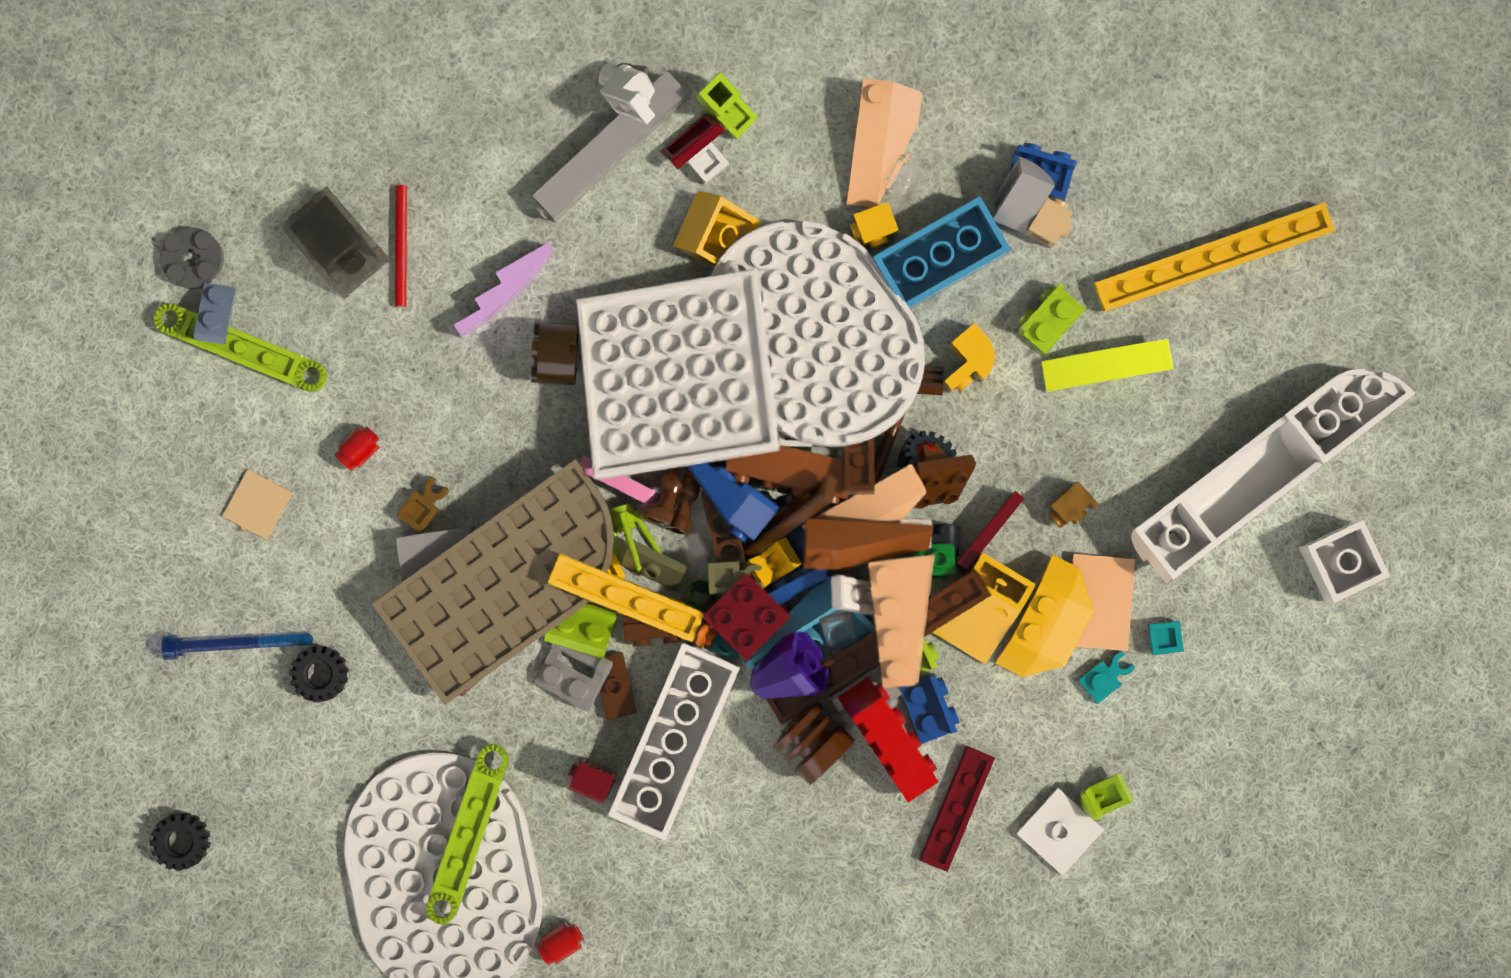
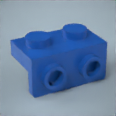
(1056, 165)

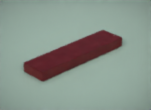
(956, 808)

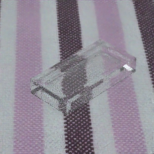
(838, 630)

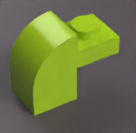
(724, 104)

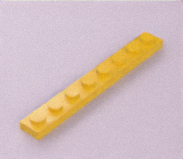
(1214, 257)

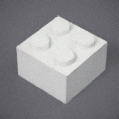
(1344, 561)

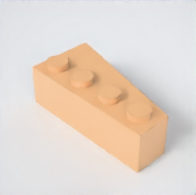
(900, 611)

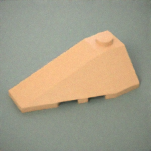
(883, 130)

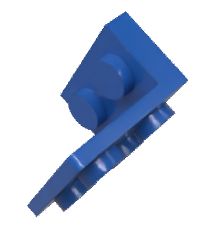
(800, 578)

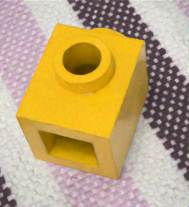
(874, 226)

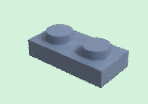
(214, 313)

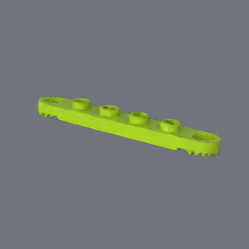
(246, 350)
(467, 834)

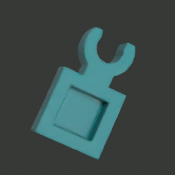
(1102, 680)

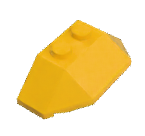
(1049, 621)

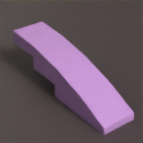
(513, 281)

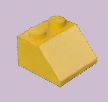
(712, 227)

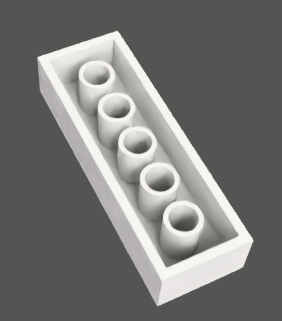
(674, 741)

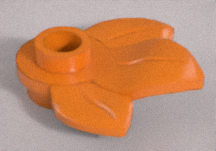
(705, 635)

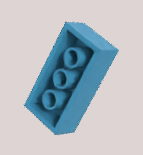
(942, 253)

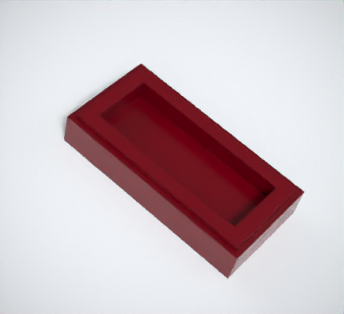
(692, 141)

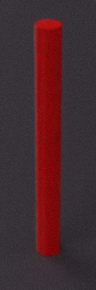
(400, 278)

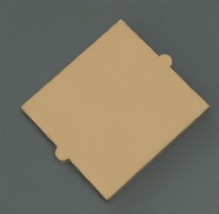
(257, 504)

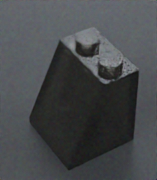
(334, 242)

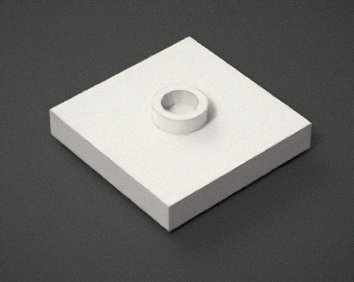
(1059, 831)

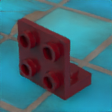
(746, 616)

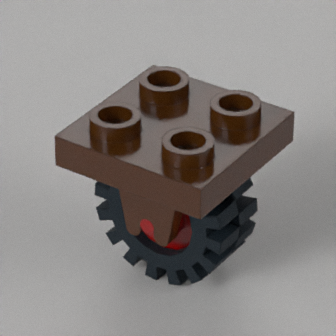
(937, 467)

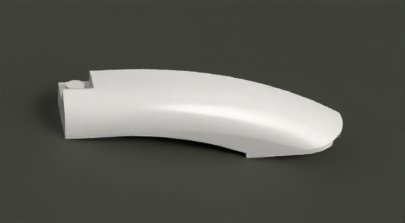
(1266, 469)

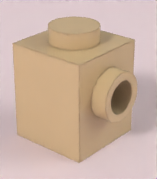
(1051, 222)

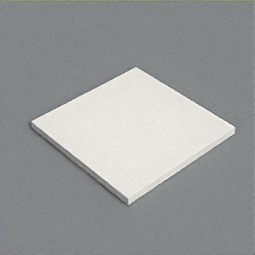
(676, 374)

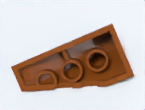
(851, 543)

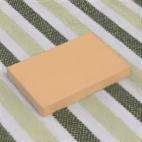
(1110, 591)

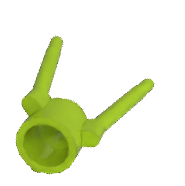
(624, 520)

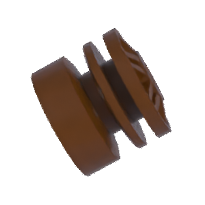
(813, 743)

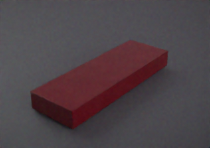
(990, 530)

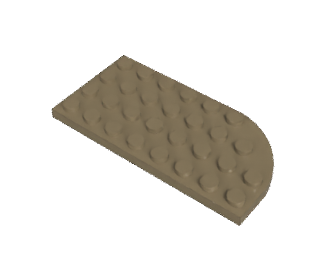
(492, 587)

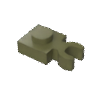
(726, 574)

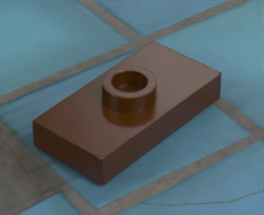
(617, 690)

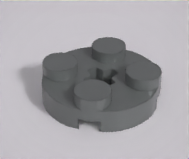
(177, 246)

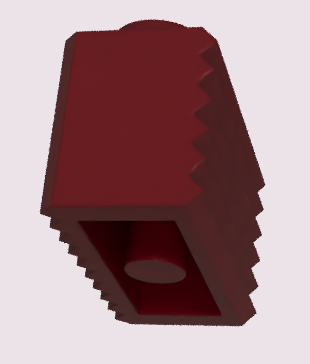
(591, 780)

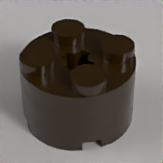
(554, 353)

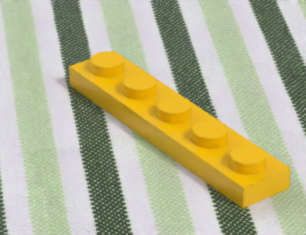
(625, 597)

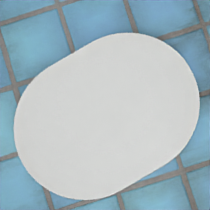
(836, 333)
(393, 859)

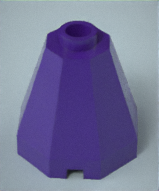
(791, 669)

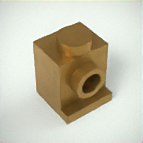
(1071, 505)

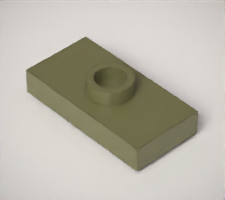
(656, 566)

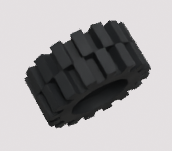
(300, 673)
(162, 847)

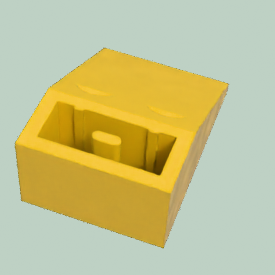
(985, 625)

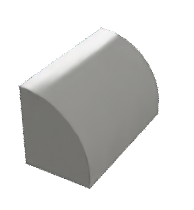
(1021, 195)

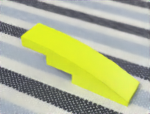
(1107, 365)

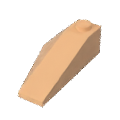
(889, 504)

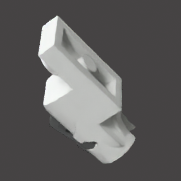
(627, 89)

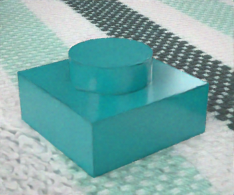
(1165, 638)

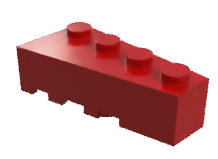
(888, 738)

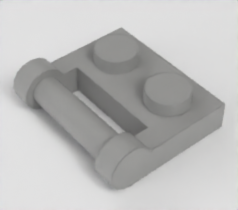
(569, 682)

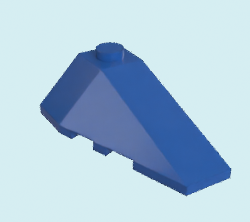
(738, 505)

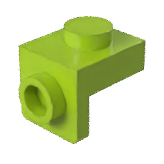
(1105, 796)

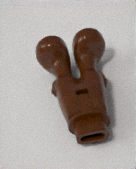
(674, 482)

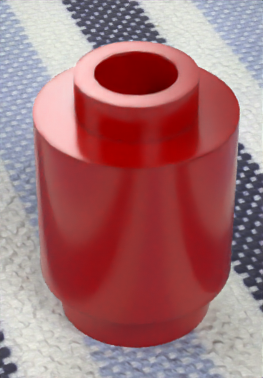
(357, 447)
(560, 943)

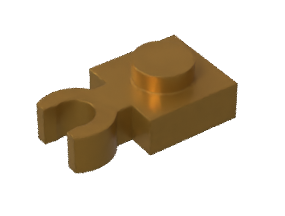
(420, 509)

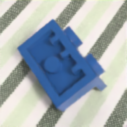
(929, 709)

